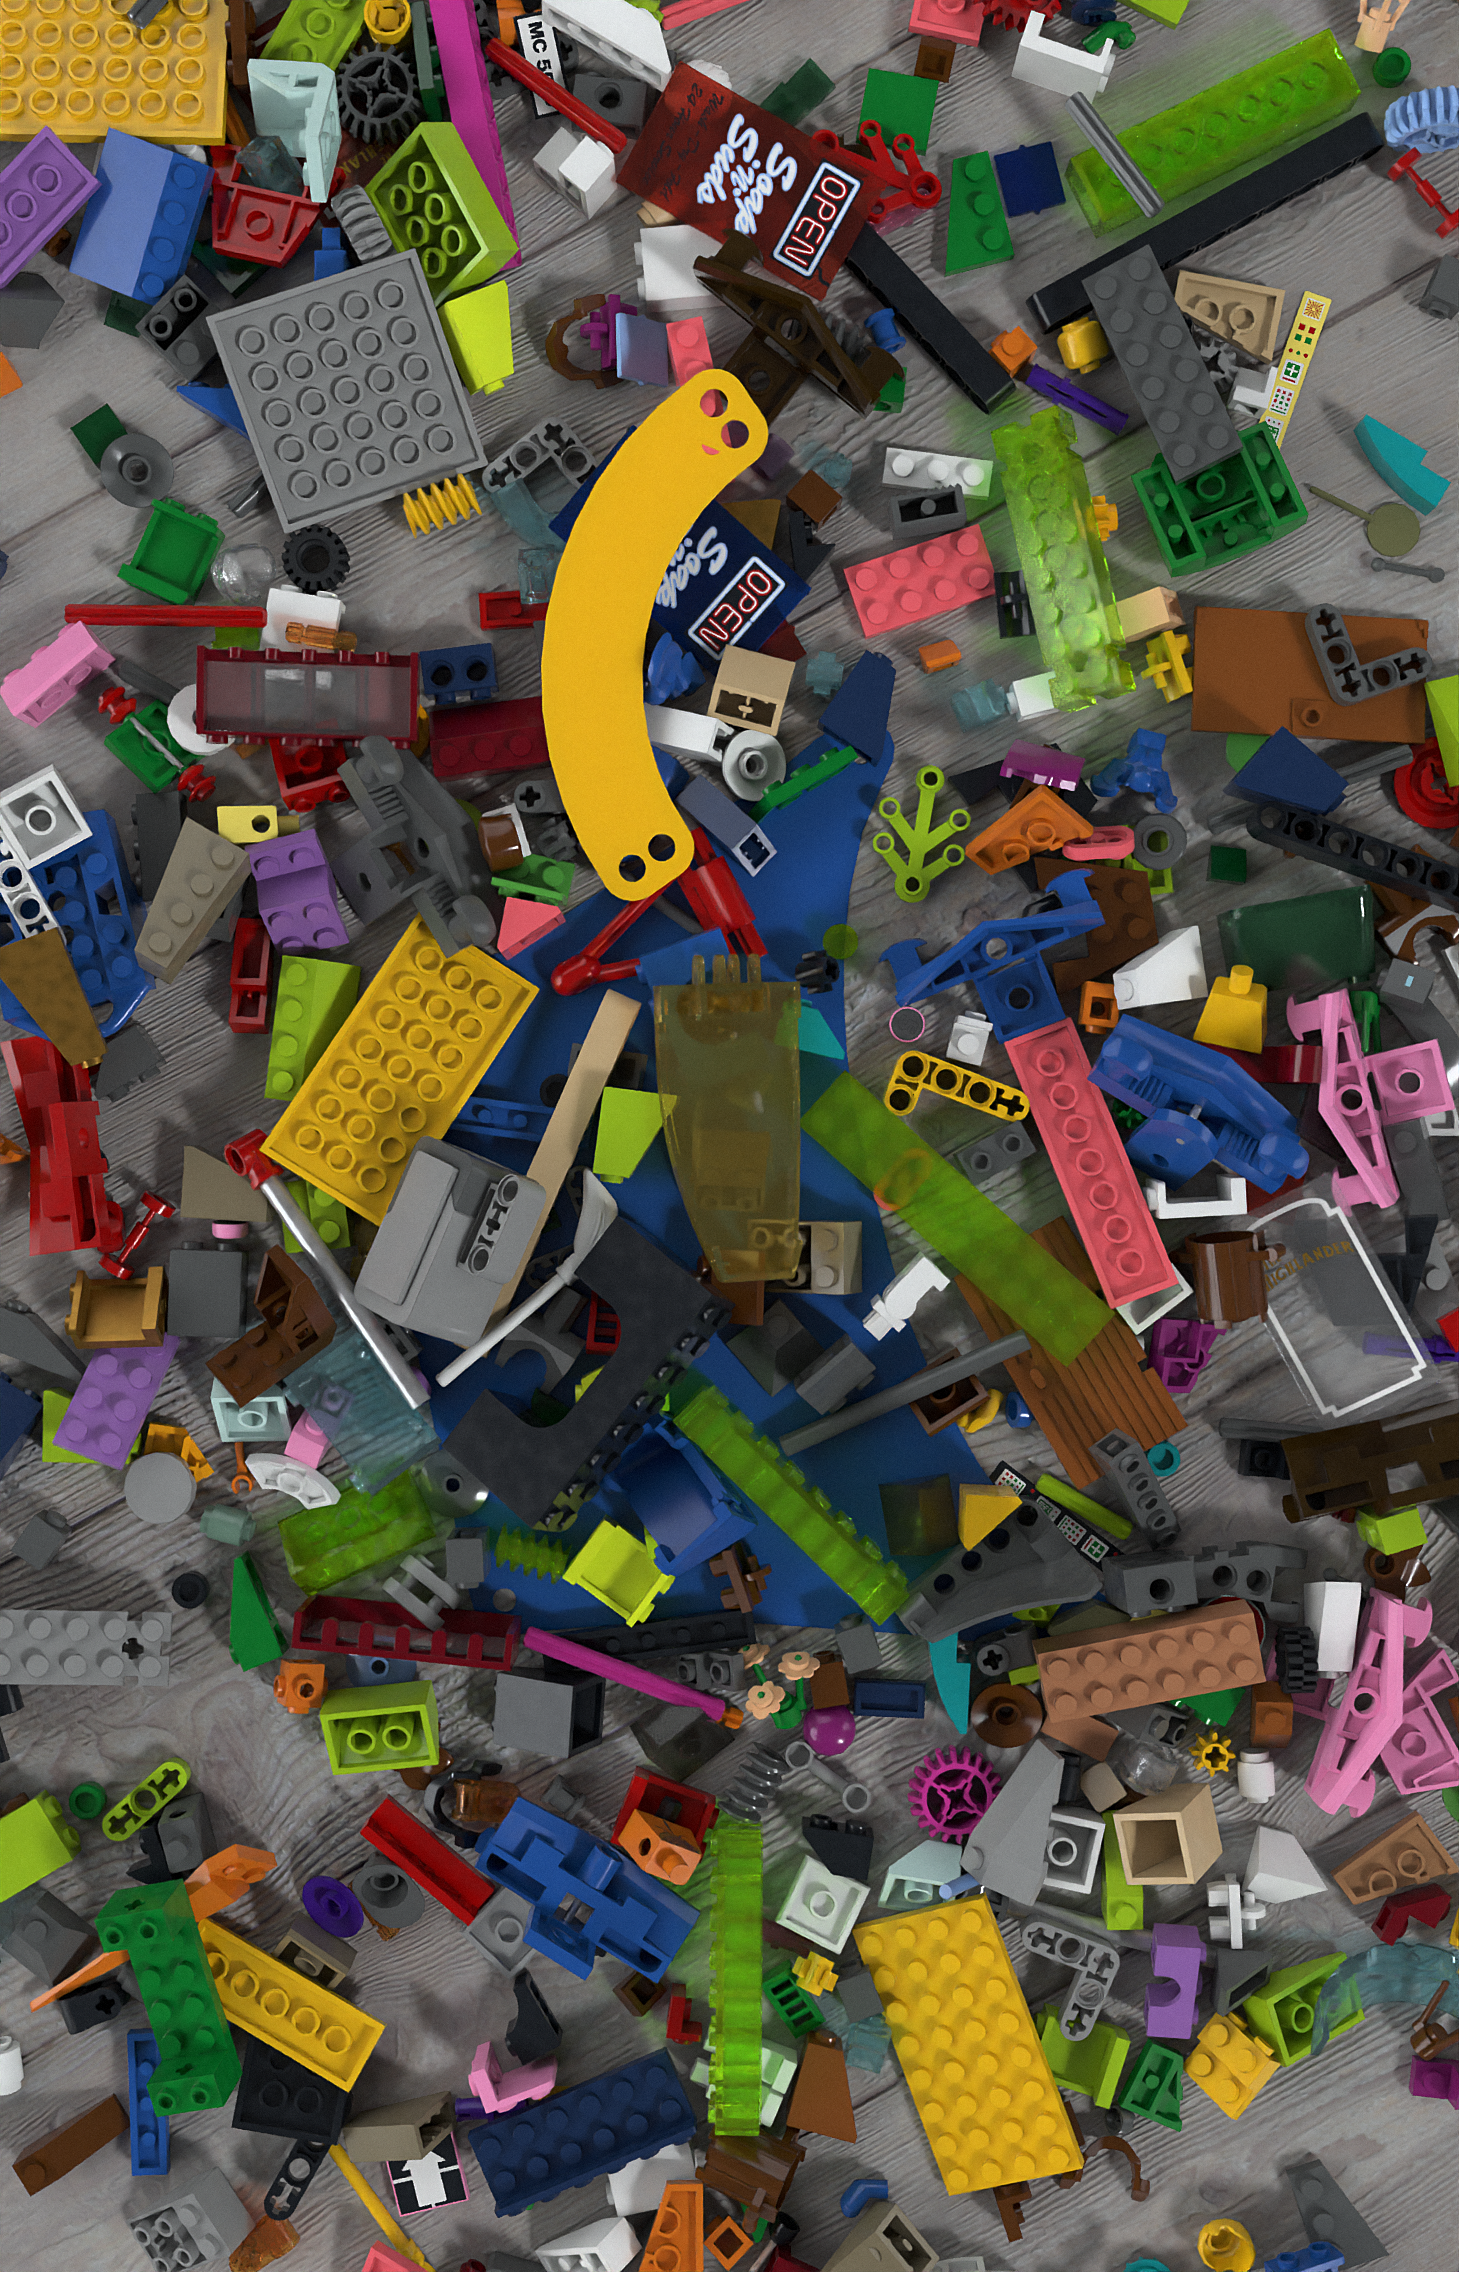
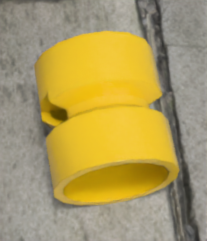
(390, 24)

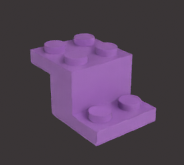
(297, 894)

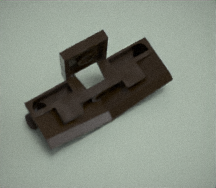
(815, 350)
(1350, 1463)

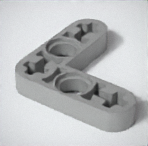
(545, 453)
(1083, 1960)

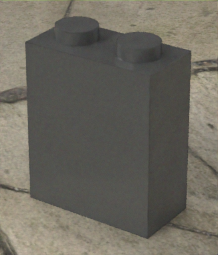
(208, 1290)

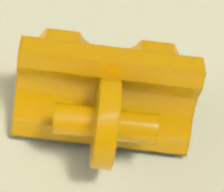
(1168, 666)

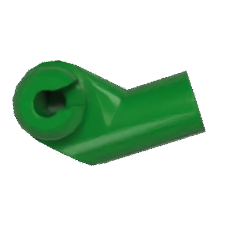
(1116, 30)

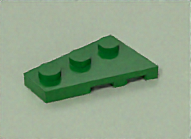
(976, 217)
(802, 778)

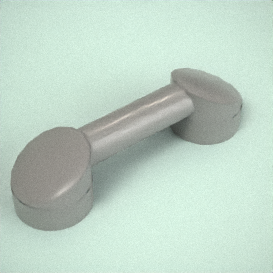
(852, 1793)

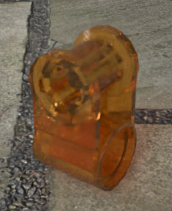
(481, 1800)
(266, 2242)

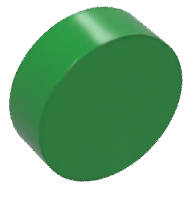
(1391, 67)
(87, 1800)

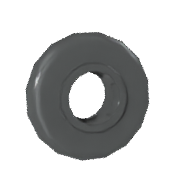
(1176, 846)

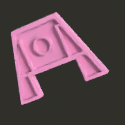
(1422, 1750)

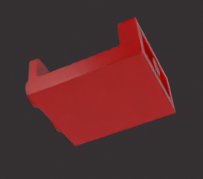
(646, 1794)

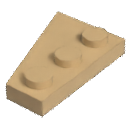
(1232, 310)

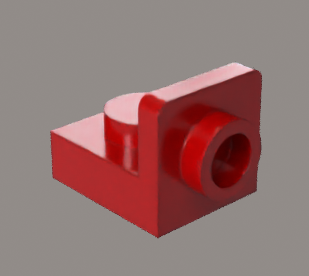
(679, 2011)

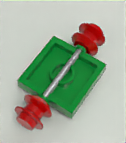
(149, 749)

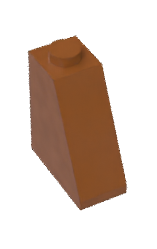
(821, 2089)

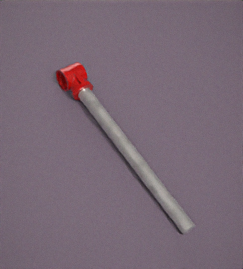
(246, 1159)

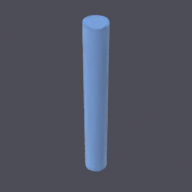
(957, 1886)

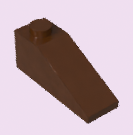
(70, 2144)

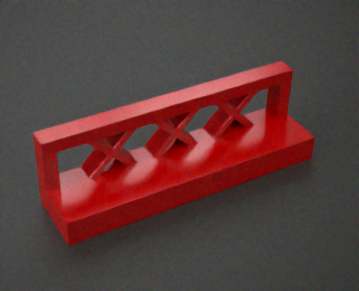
(427, 1859)

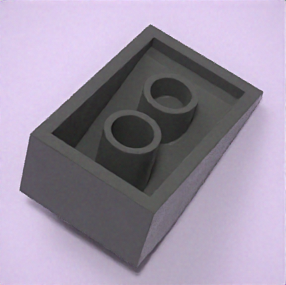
(834, 1375)

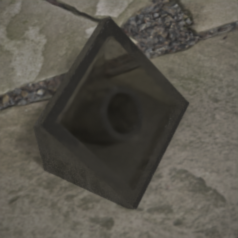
(919, 1515)

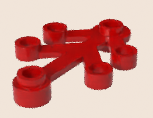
(885, 169)

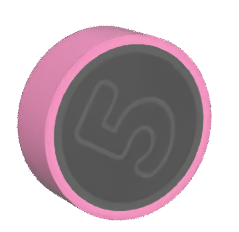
(906, 1024)
(230, 1229)

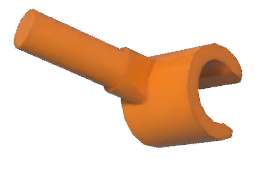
(242, 1471)

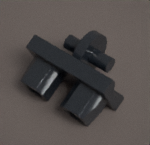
(1013, 605)

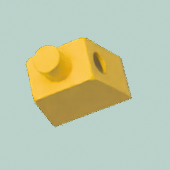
(1235, 1012)

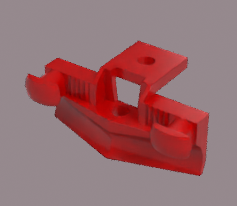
(65, 1153)

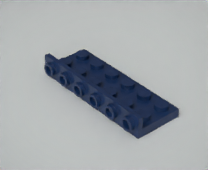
(584, 2132)

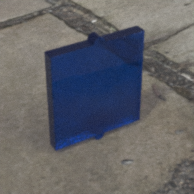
(1029, 179)

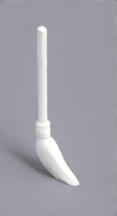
(597, 1214)

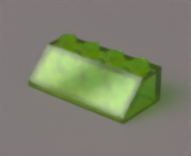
(354, 1534)

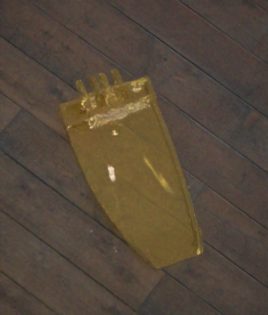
(734, 1114)

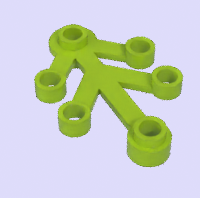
(919, 840)

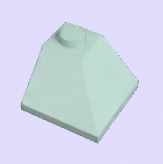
(259, 1420)
(917, 1876)

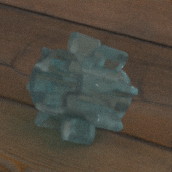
(824, 674)

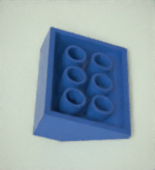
(141, 218)

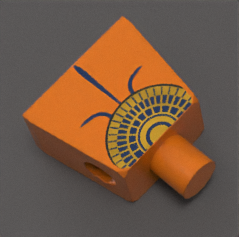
(672, 1847)

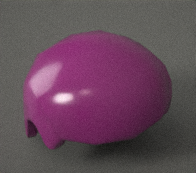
(829, 1729)

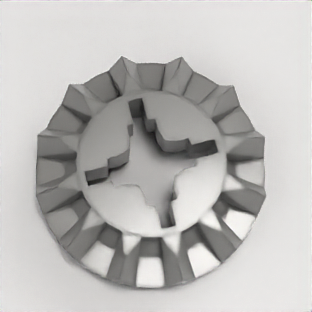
(1225, 364)

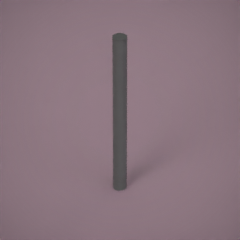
(905, 1392)

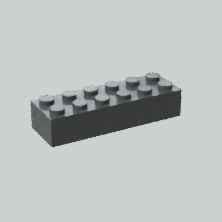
(1162, 364)

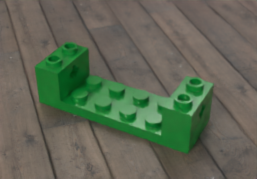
(178, 1994)

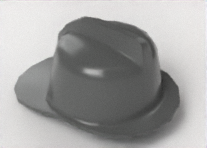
(388, 1892)

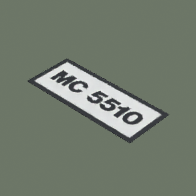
(542, 49)

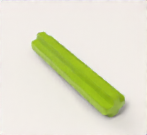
(1084, 1506)

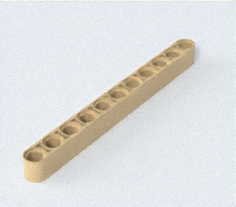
(570, 1122)

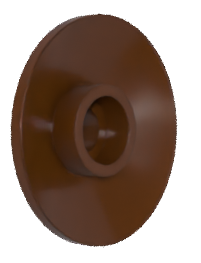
(1011, 1727)

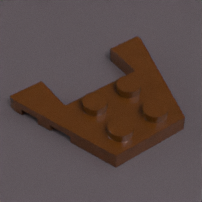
(1128, 915)

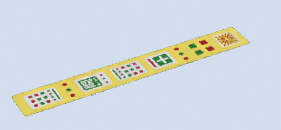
(1295, 363)

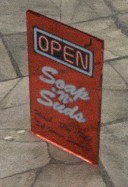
(742, 168)

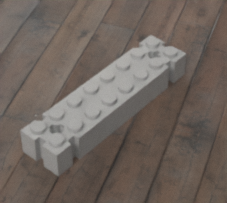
(82, 1647)

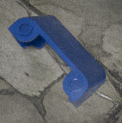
(679, 1496)

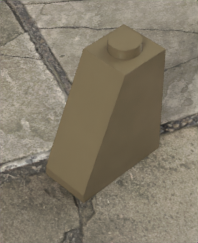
(217, 1192)
(400, 2129)

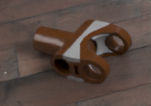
(1404, 918)

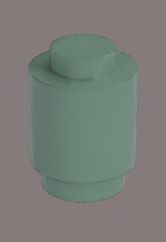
(227, 1524)

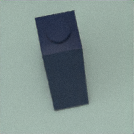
(862, 707)
(726, 824)

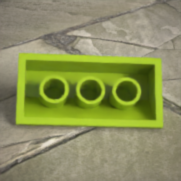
(309, 1012)

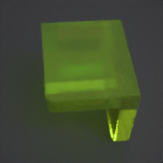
(236, 637)

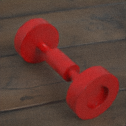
(1425, 190)
(117, 1265)

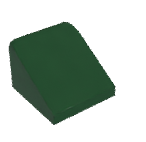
(1227, 865)

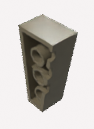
(190, 898)

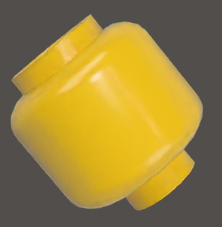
(1082, 345)

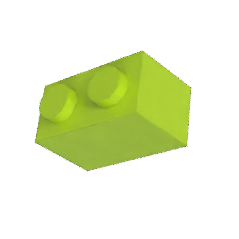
(1391, 1531)

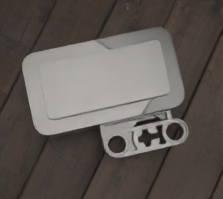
(449, 1242)

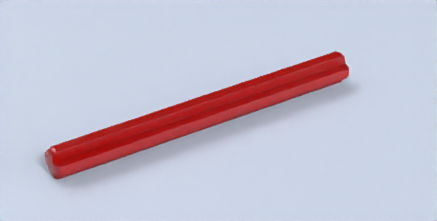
(167, 615)

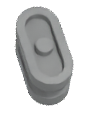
(419, 1571)

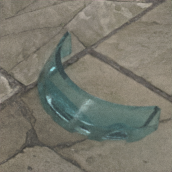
(1384, 1976)

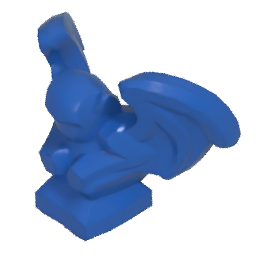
(670, 673)
(1139, 771)

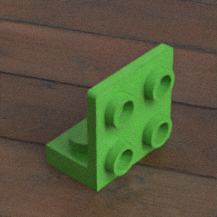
(537, 879)

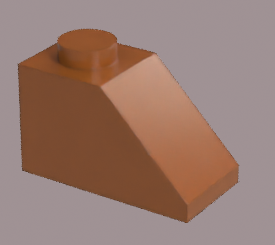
(1270, 1716)

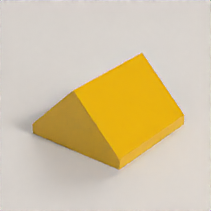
(982, 1510)

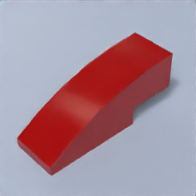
(251, 978)

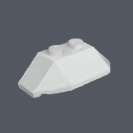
(616, 34)

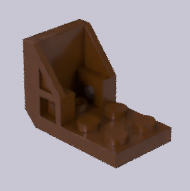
(283, 1338)

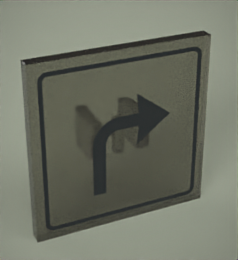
(1314, 1128)

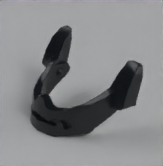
(435, 1792)

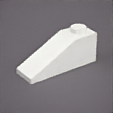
(594, 2248)

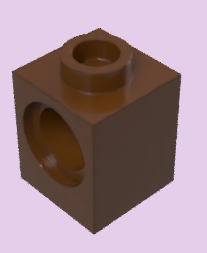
(829, 1681)

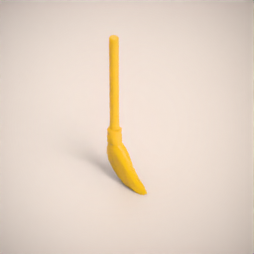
(403, 2245)

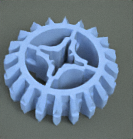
(1424, 121)

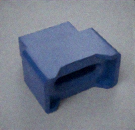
(334, 254)

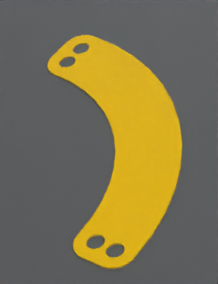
(602, 620)

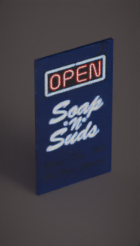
(718, 584)

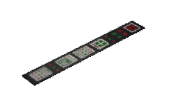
(1080, 1535)

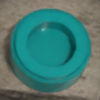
(1163, 1458)

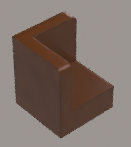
(815, 499)

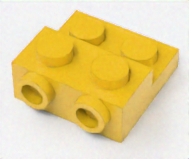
(1230, 2063)

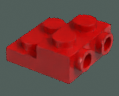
(309, 774)

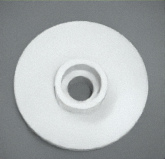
(766, 762)

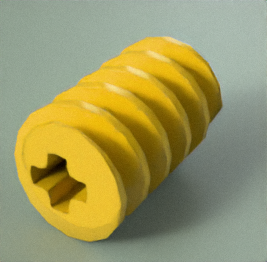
(440, 505)

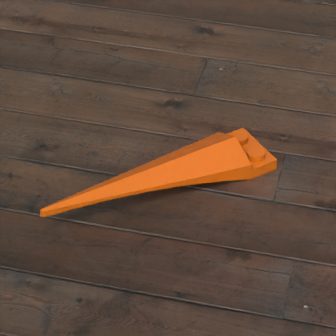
(210, 1888)

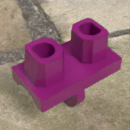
(603, 329)

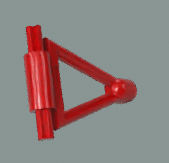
(714, 899)

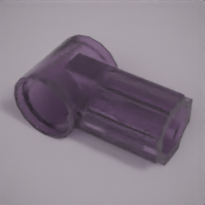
(774, 456)

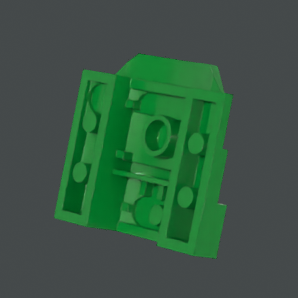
(1222, 509)

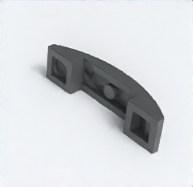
(1429, 1027)

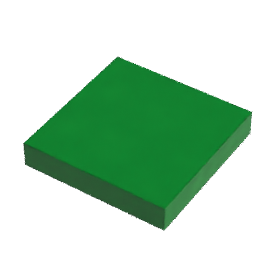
(900, 106)

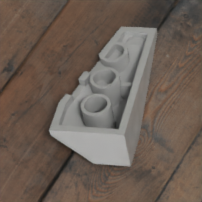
(1012, 1835)

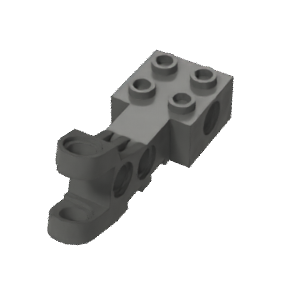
(1172, 1580)

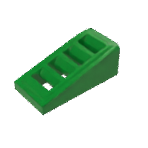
(777, 1976)

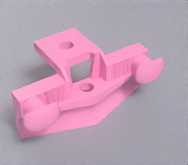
(1347, 1068)
(1356, 1737)

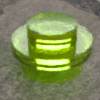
(840, 941)

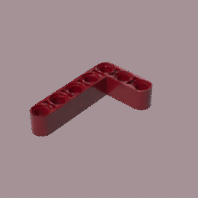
(1278, 1064)

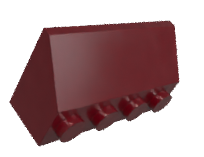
(488, 739)

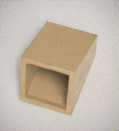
(1169, 1836)

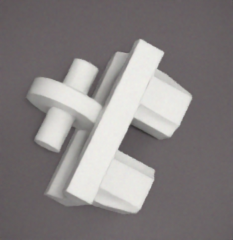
(1229, 1927)

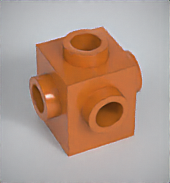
(300, 1685)

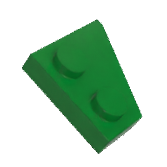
(1155, 2085)

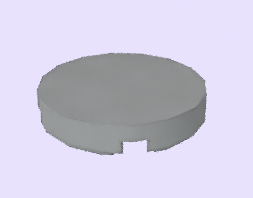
(160, 1487)

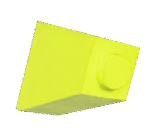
(480, 337)

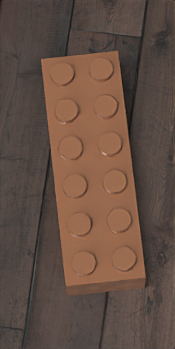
(1149, 1660)

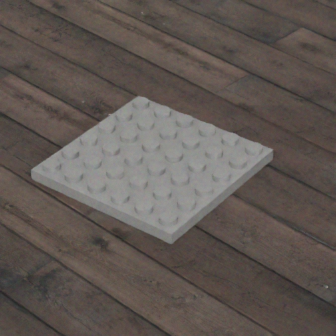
(348, 390)

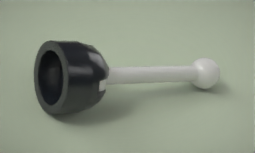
(781, 2233)

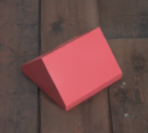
(525, 924)

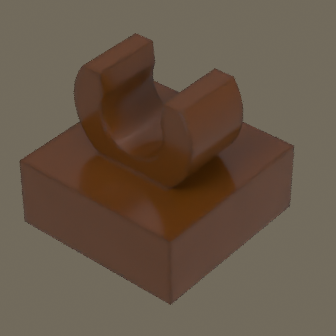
(935, 59)

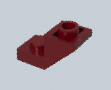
(1425, 1904)

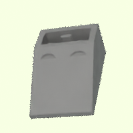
(192, 2224)

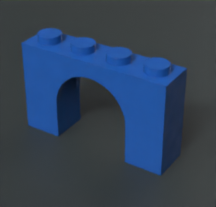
(674, 961)

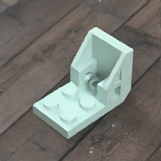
(302, 109)

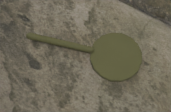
(1390, 530)

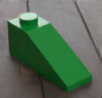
(253, 1624)

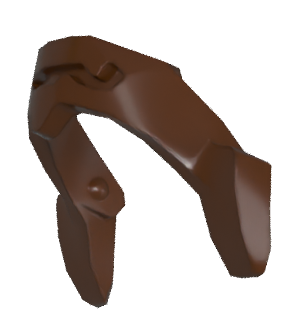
(558, 351)
(1139, 2186)

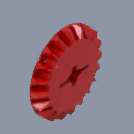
(1415, 795)

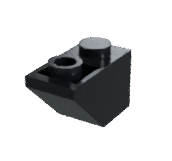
(840, 1846)

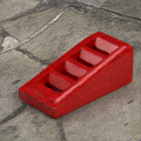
(599, 1348)

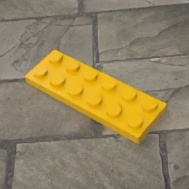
(289, 2007)

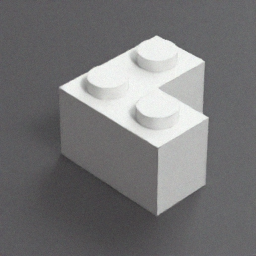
(578, 170)

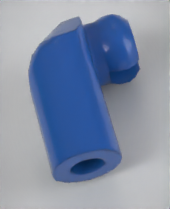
(859, 2193)

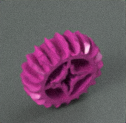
(962, 1780)

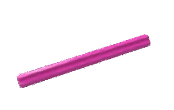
(621, 1672)

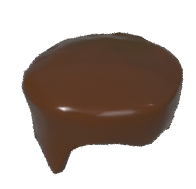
(499, 842)

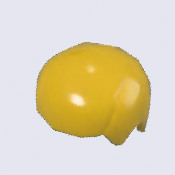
(1226, 2246)

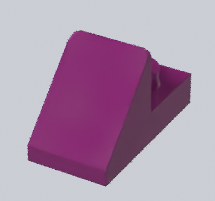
(1435, 2079)

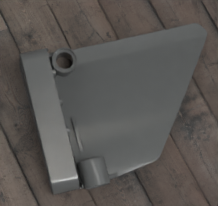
(1024, 1572)

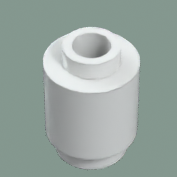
(1256, 1775)
(10, 2066)

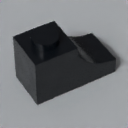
(535, 2026)

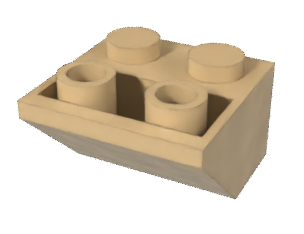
(751, 690)

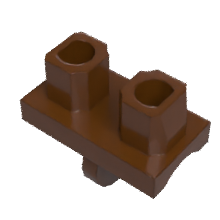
(745, 1575)

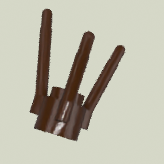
(1432, 2038)

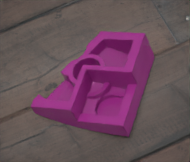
(1043, 765)
(1181, 1351)

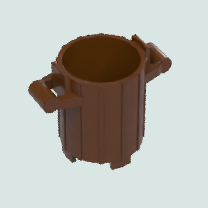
(1229, 1274)
(753, 2171)

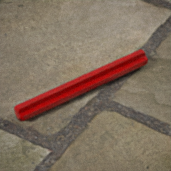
(556, 95)

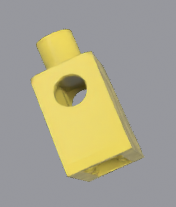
(238, 823)

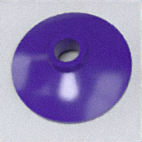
(332, 1906)

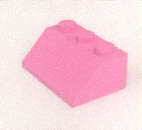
(55, 674)

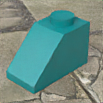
(816, 1035)

